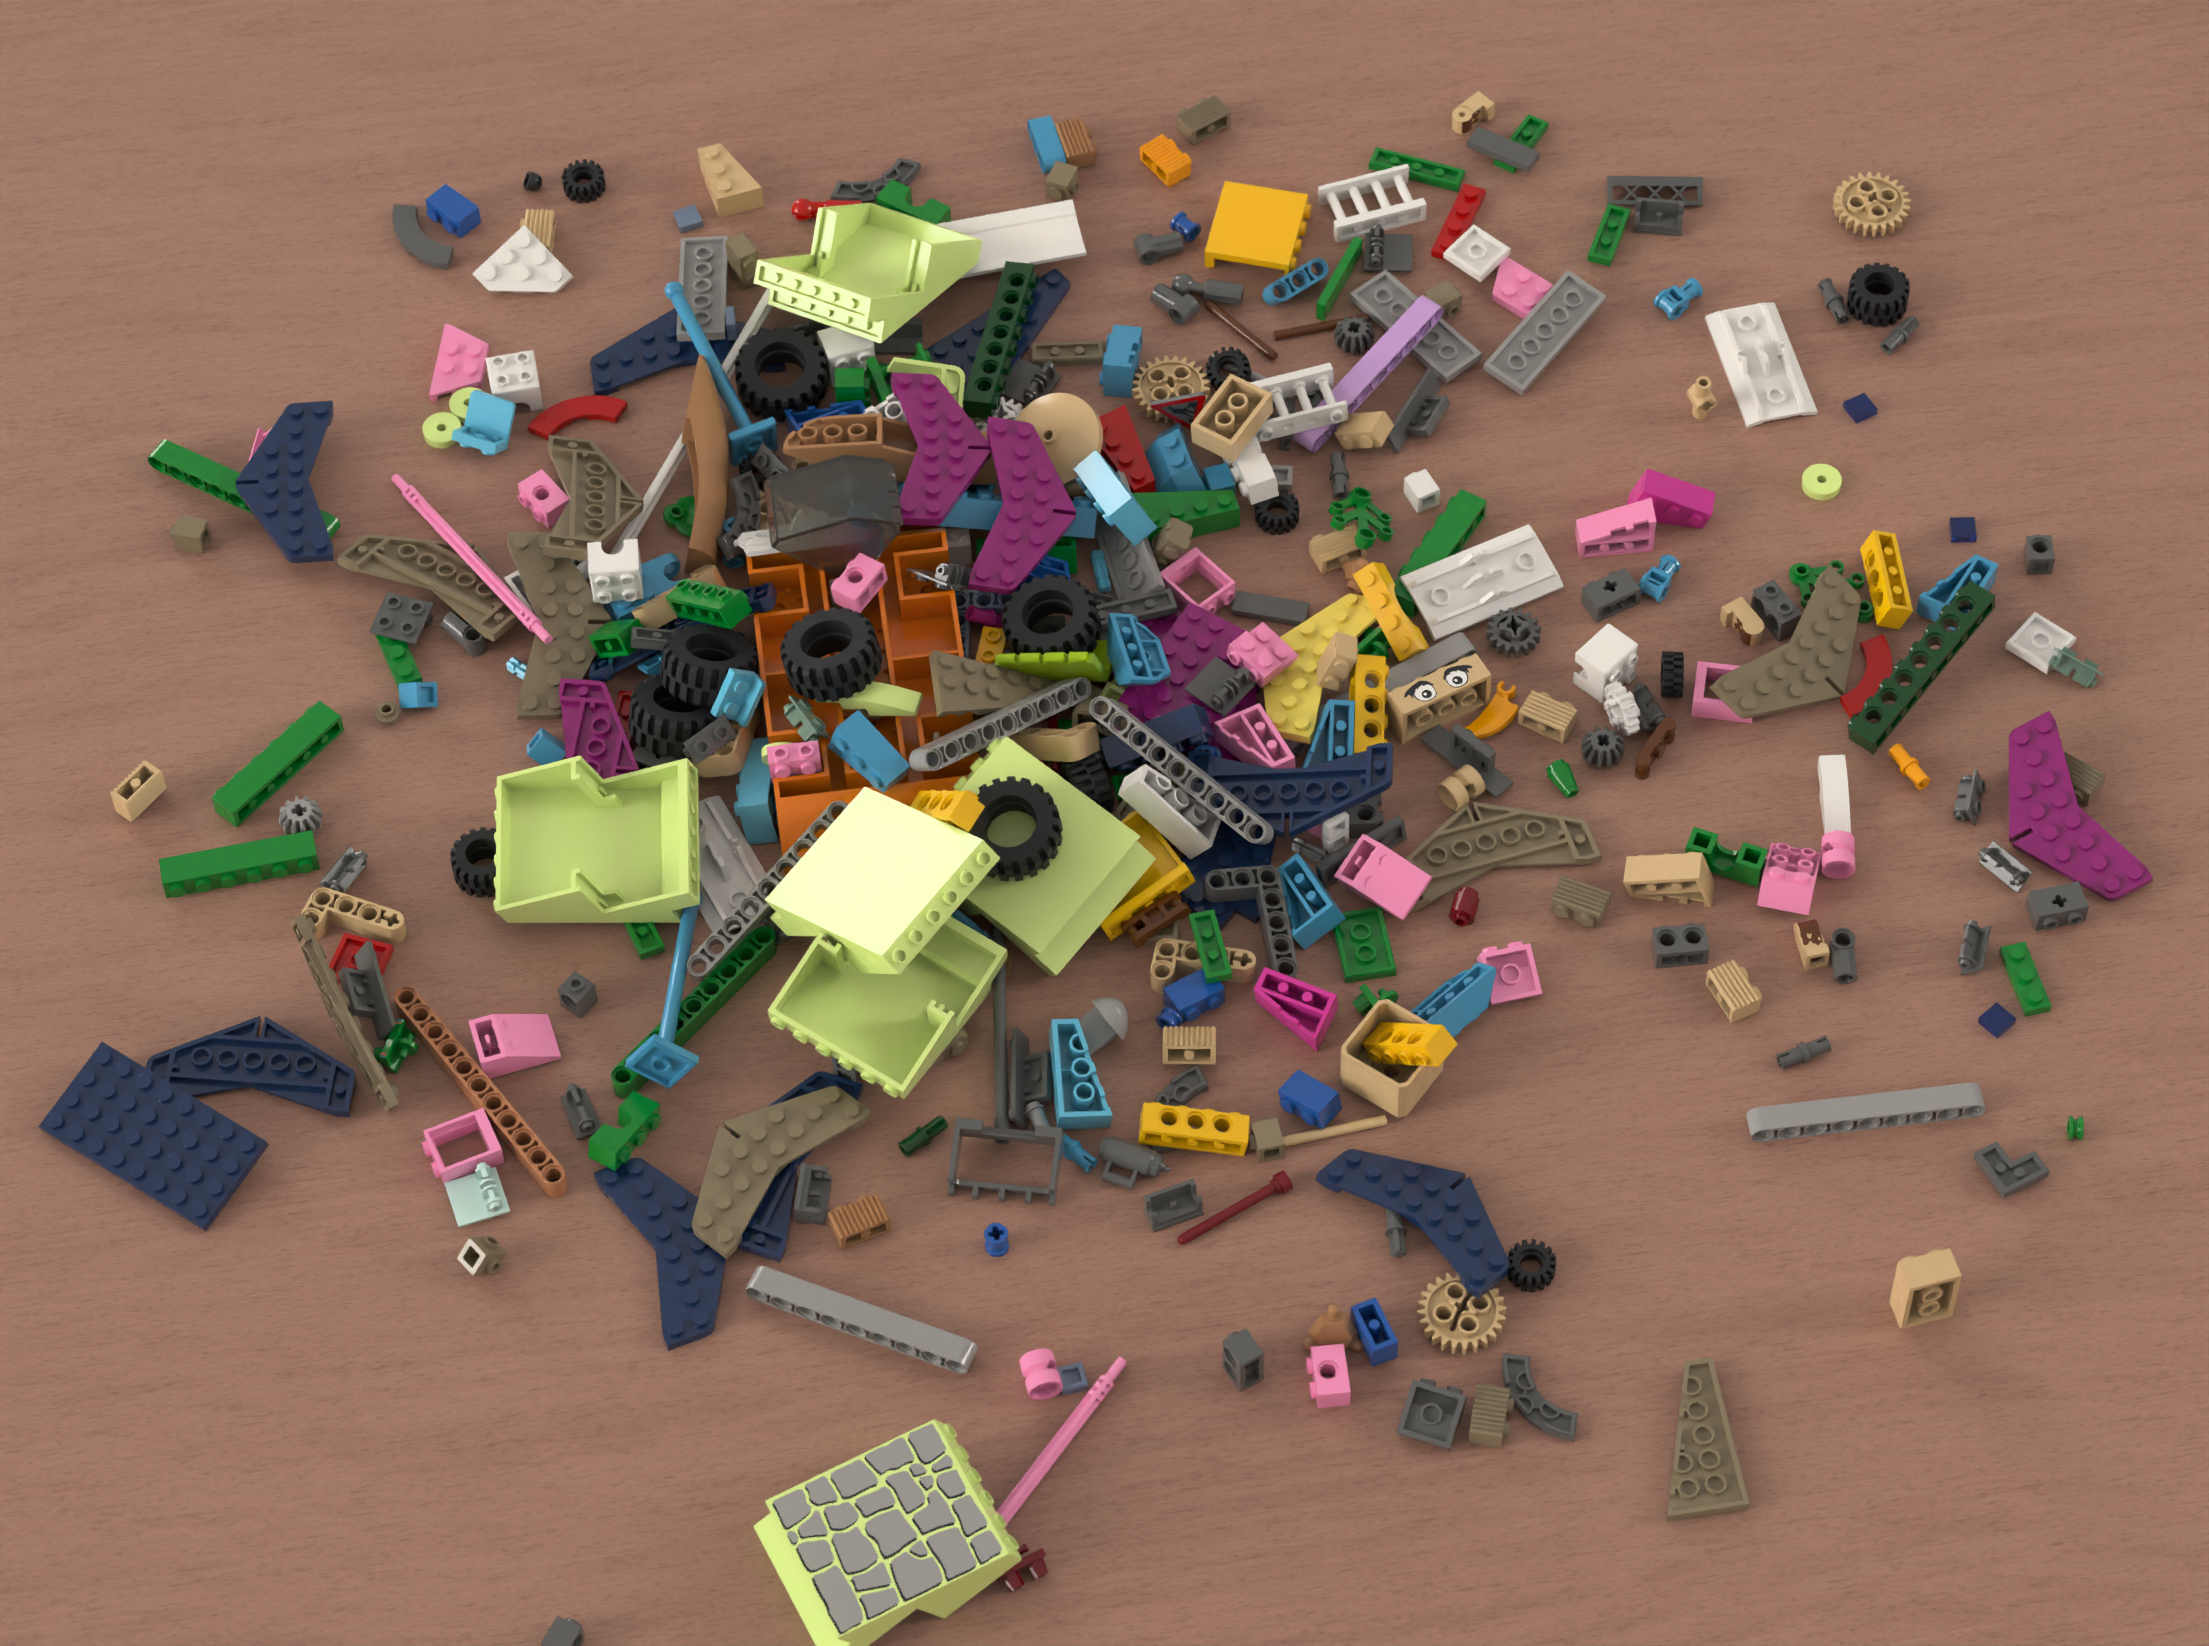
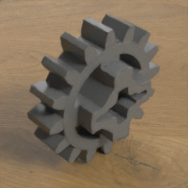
(1502, 630)

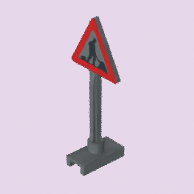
(1187, 407)

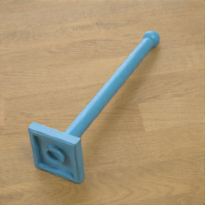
(748, 436)
(659, 1056)

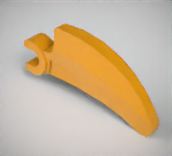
(1496, 714)

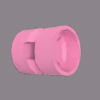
(1838, 854)
(1042, 1377)

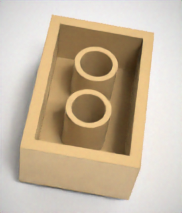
(1232, 418)
(1925, 1288)

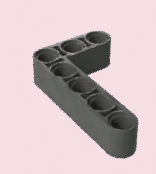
(1268, 915)

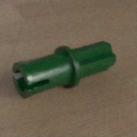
(922, 1136)

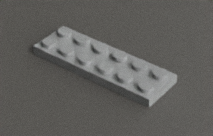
(704, 281)
(1544, 332)
(1440, 349)
(1129, 566)

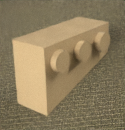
(728, 182)
(1670, 876)

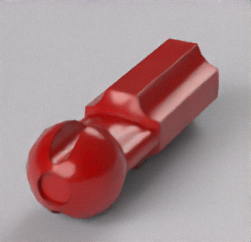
(805, 209)

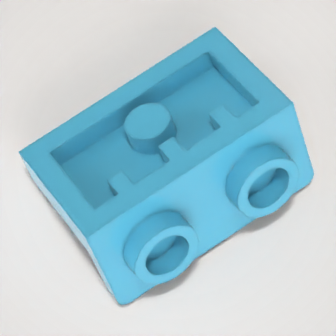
(739, 696)

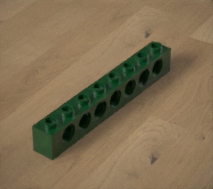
(1000, 340)
(1872, 735)

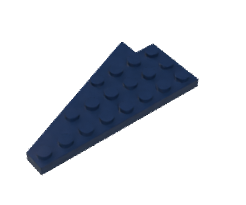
(962, 345)
(1227, 852)

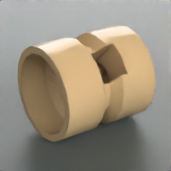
(1461, 787)

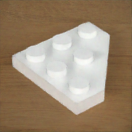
(523, 267)

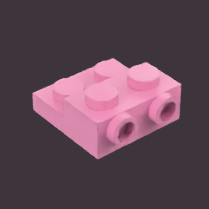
(1261, 654)
(794, 759)
(1515, 973)

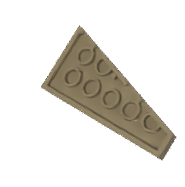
(977, 687)
(1705, 1458)

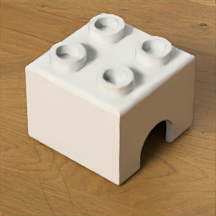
(844, 351)
(515, 378)
(615, 575)
(1605, 659)

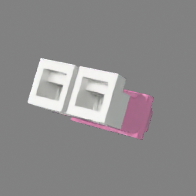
(1333, 832)

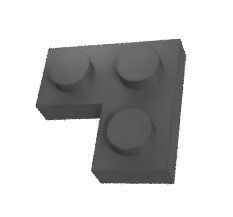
(2010, 1175)

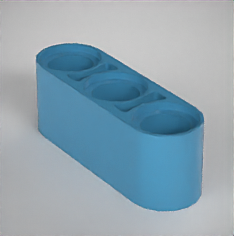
(1046, 142)
(1288, 289)

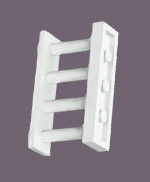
(1388, 216)
(1299, 384)

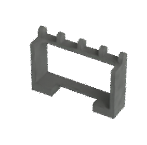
(976, 1129)

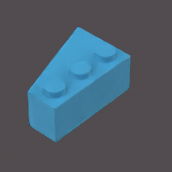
(1121, 360)
(1976, 569)
(1333, 733)
(868, 752)
(1308, 902)

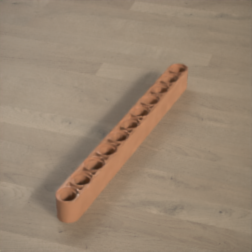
(486, 1099)

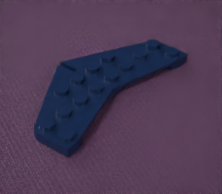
(653, 351)
(278, 483)
(760, 597)
(1301, 794)
(270, 1063)
(1432, 1200)
(769, 1226)
(686, 1266)

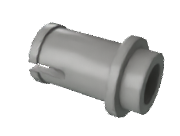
(1036, 1113)

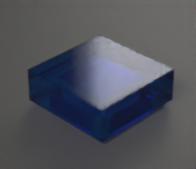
(1860, 408)
(1962, 529)
(1997, 1020)

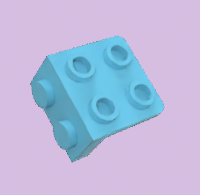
(486, 423)

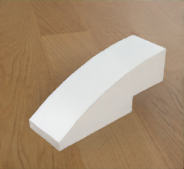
(1834, 793)

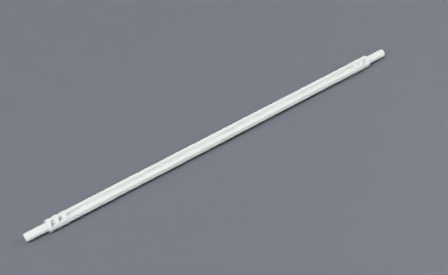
(679, 450)

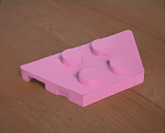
(1518, 288)
(459, 362)

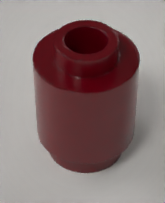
(1464, 906)

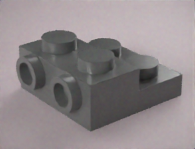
(1432, 1413)

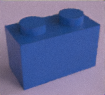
(453, 211)
(1193, 996)
(1309, 1099)
(1374, 1332)

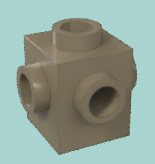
(482, 1255)

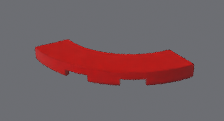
(587, 407)
(1878, 666)

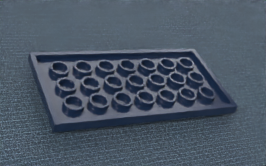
(153, 1136)

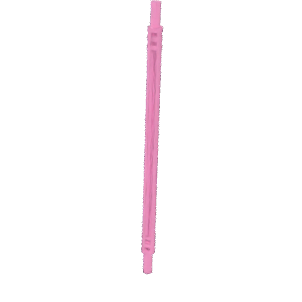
(472, 559)
(1060, 1441)

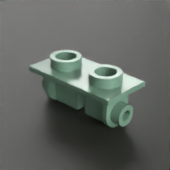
(2084, 671)
(800, 712)

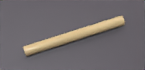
(1335, 1130)

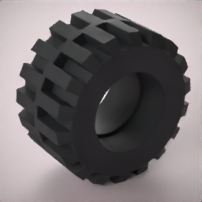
(1878, 280)
(1091, 779)
(466, 853)

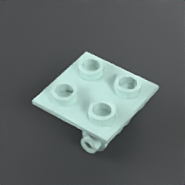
(477, 1196)

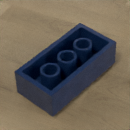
(1178, 728)

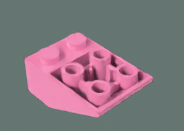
(1382, 877)
(1789, 878)
(513, 1042)

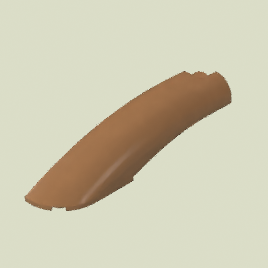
(867, 437)
(709, 460)

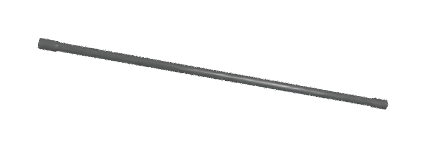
(1000, 1041)

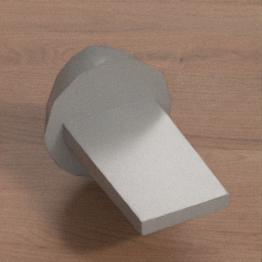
(1104, 1022)

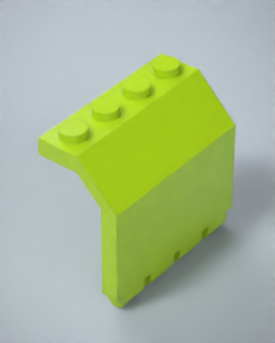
(1059, 665)

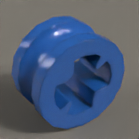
(1168, 1018)

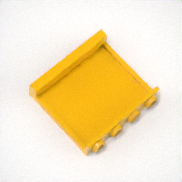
(1258, 227)
(1162, 877)

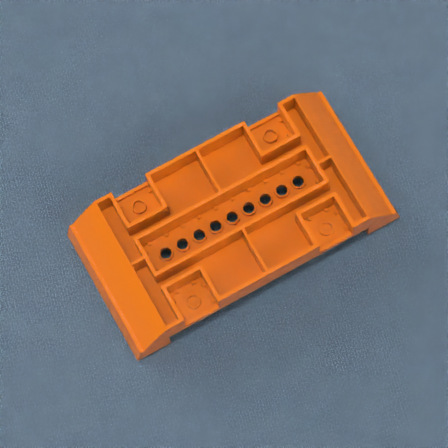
(909, 624)

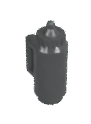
(1131, 1157)

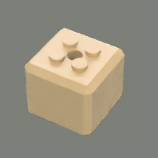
(1369, 1079)

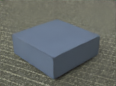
(688, 218)
(731, 324)
(1073, 1378)

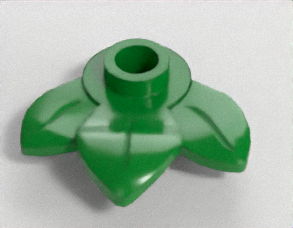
(684, 515)

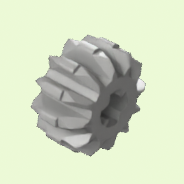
(300, 816)

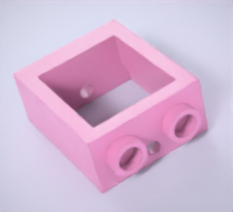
(1187, 566)
(1709, 707)
(455, 1129)

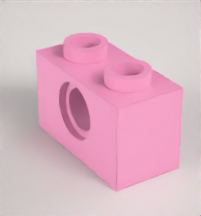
(543, 498)
(858, 583)
(1331, 1361)

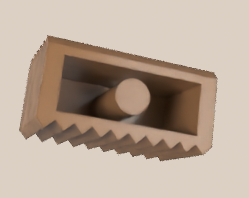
(1076, 142)
(859, 1221)

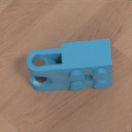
(656, 580)

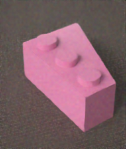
(1617, 531)
(1254, 739)

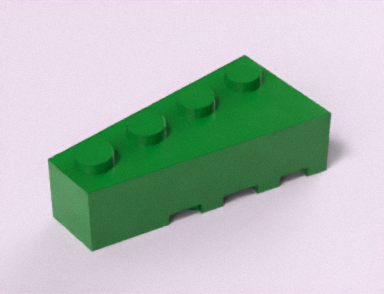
(1203, 510)

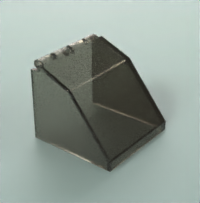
(834, 511)

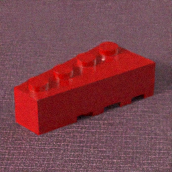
(1124, 451)

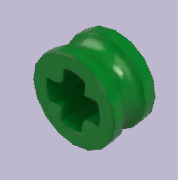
(2075, 1127)

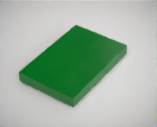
(1364, 946)

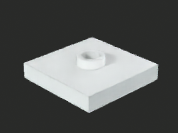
(1477, 253)
(2037, 641)

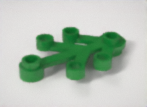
(1361, 501)
(1810, 576)

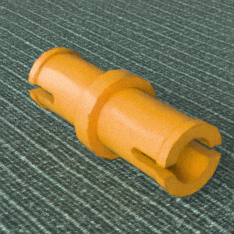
(1909, 766)

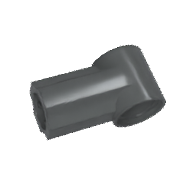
(1152, 248)
(1178, 307)
(464, 634)
(1843, 956)

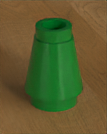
(1562, 777)

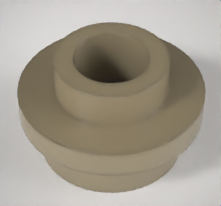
(387, 718)

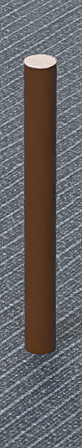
(1311, 328)
(1241, 330)

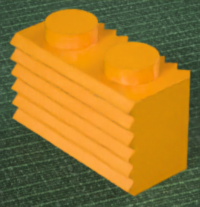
(1166, 160)

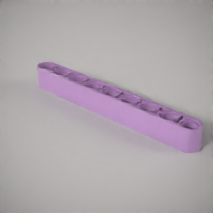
(1376, 365)

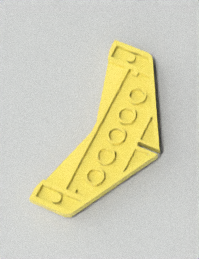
(1293, 695)

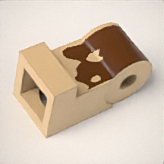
(1471, 112)
(1744, 620)
(1811, 944)

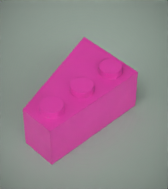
(1674, 499)
(1297, 1005)

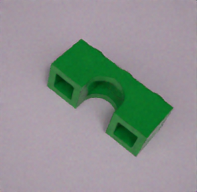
(899, 198)
(1741, 865)
(615, 1145)

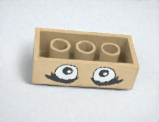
(1438, 698)

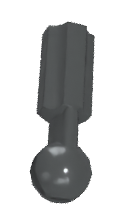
(1212, 289)

